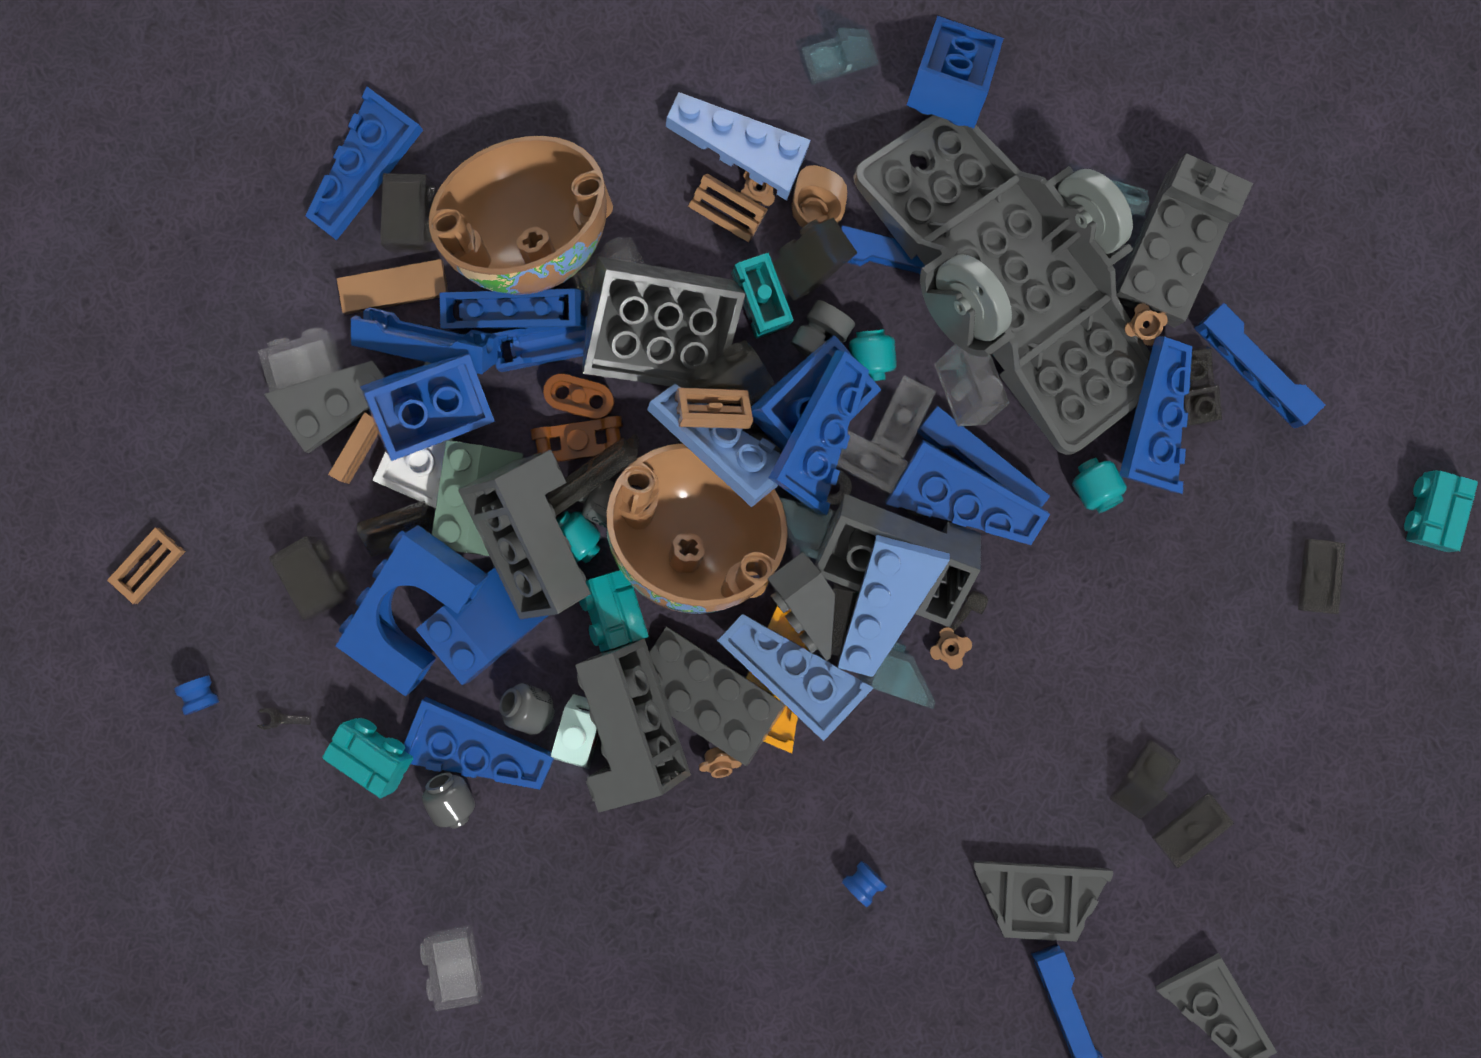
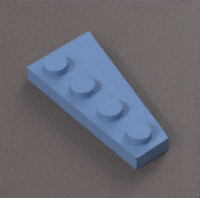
(754, 146)
(728, 452)
(889, 596)
(800, 679)

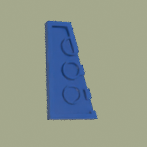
(372, 147)
(1156, 432)
(815, 445)
(955, 492)
(462, 744)

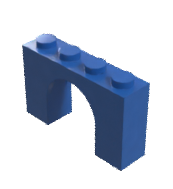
(373, 635)

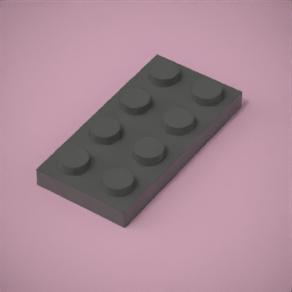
(713, 697)

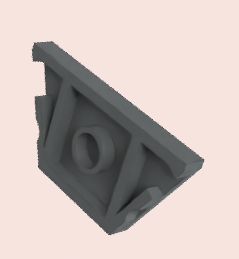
(1041, 898)

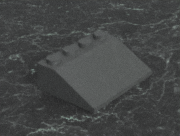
(657, 322)

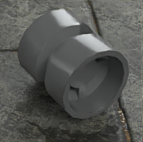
(823, 323)

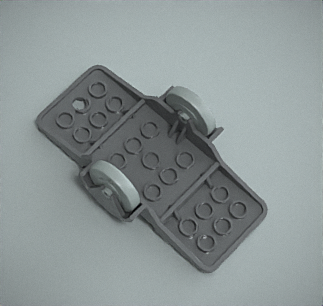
(1018, 271)

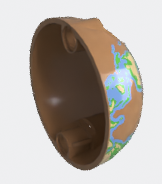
(521, 214)
(695, 517)

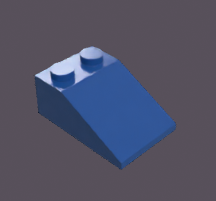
(955, 72)
(785, 402)
(427, 405)
(478, 633)

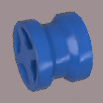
(196, 695)
(864, 883)

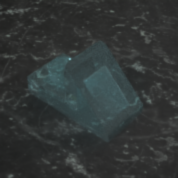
(839, 56)

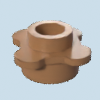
(762, 196)
(1155, 327)
(947, 638)
(718, 763)

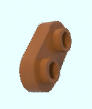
(579, 397)

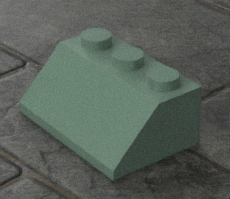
(461, 466)

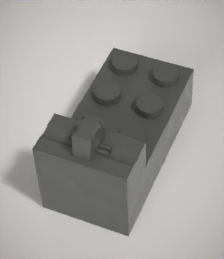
(1181, 237)
(525, 536)
(851, 539)
(632, 726)

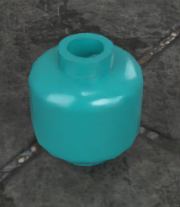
(874, 352)
(1099, 485)
(581, 535)

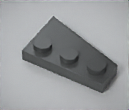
(324, 404)
(1217, 1005)

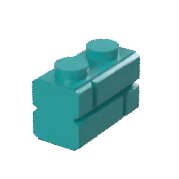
(764, 296)
(1440, 510)
(613, 611)
(368, 756)

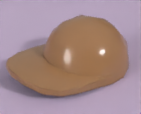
(818, 195)

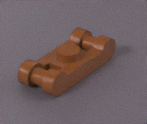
(579, 438)

